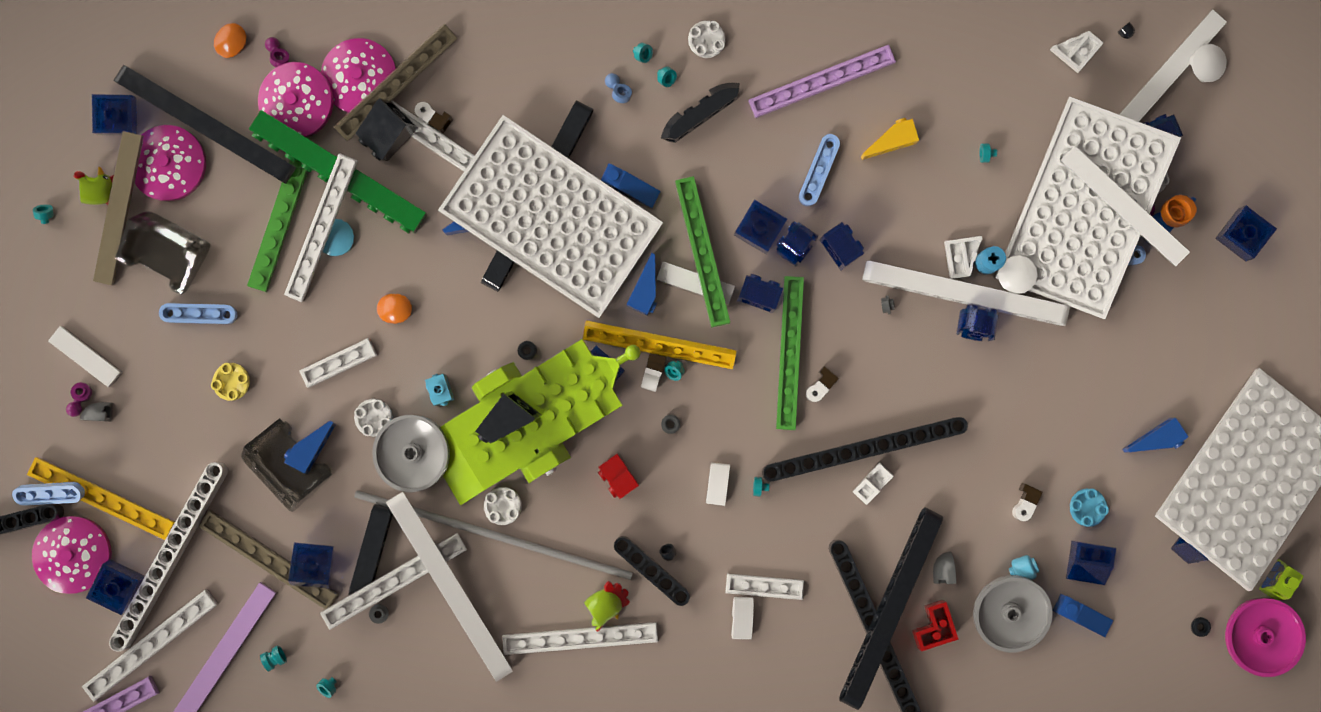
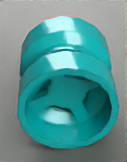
(271, 659)

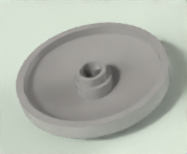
(411, 453)
(1012, 613)

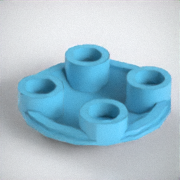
(340, 239)
(1088, 507)

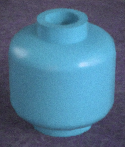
(1025, 567)

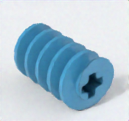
(990, 260)

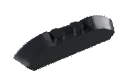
(720, 98)

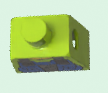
(1281, 581)

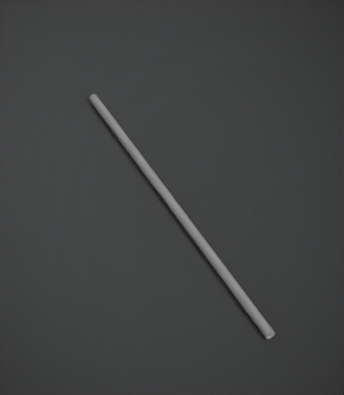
(504, 538)

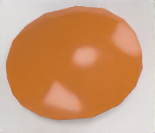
(230, 40)
(1178, 211)
(394, 308)

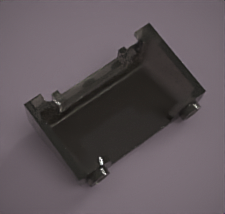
(163, 248)
(266, 460)

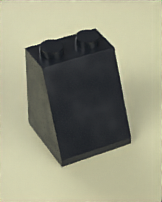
(385, 129)
(506, 417)

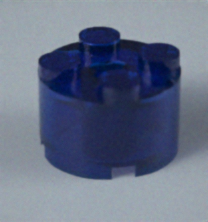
(796, 243)
(977, 323)

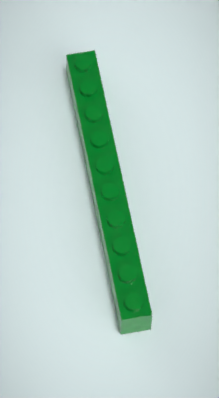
(321, 161)

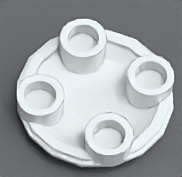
(706, 39)
(1208, 63)
(1018, 274)
(372, 416)
(502, 506)

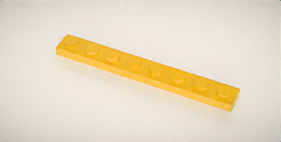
(659, 344)
(104, 499)

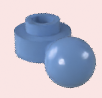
(621, 92)

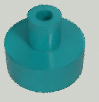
(643, 52)
(666, 76)
(986, 153)
(43, 213)
(674, 370)
(758, 486)
(327, 687)

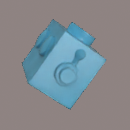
(445, 395)

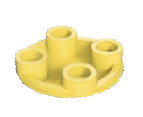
(230, 381)

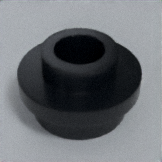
(522, 346)
(1206, 627)

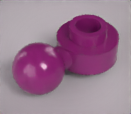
(277, 55)
(74, 408)

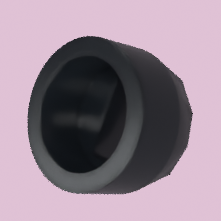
(1127, 31)
(667, 552)

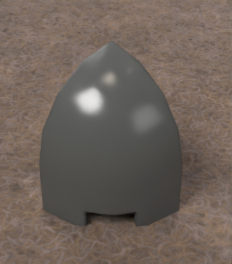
(98, 412)
(944, 569)

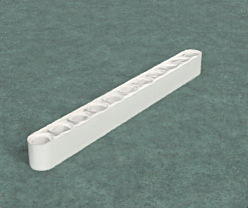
(966, 293)
(167, 567)
(449, 586)

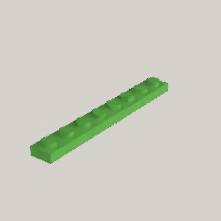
(277, 229)
(702, 252)
(789, 353)

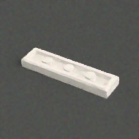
(688, 280)
(85, 356)
(338, 363)
(764, 586)

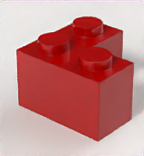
(618, 476)
(939, 631)

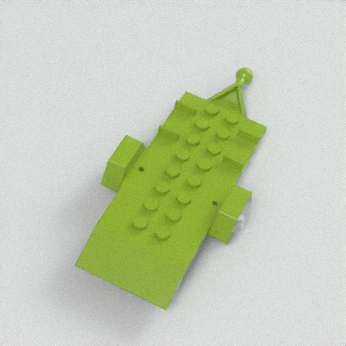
(568, 392)

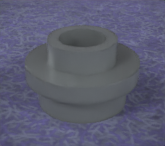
(887, 304)
(670, 418)
(383, 609)

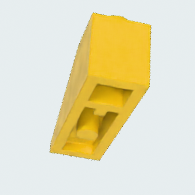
(897, 137)

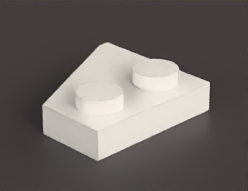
(1077, 50)
(961, 256)

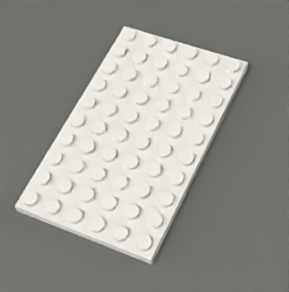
(550, 216)
(1071, 231)
(1249, 480)

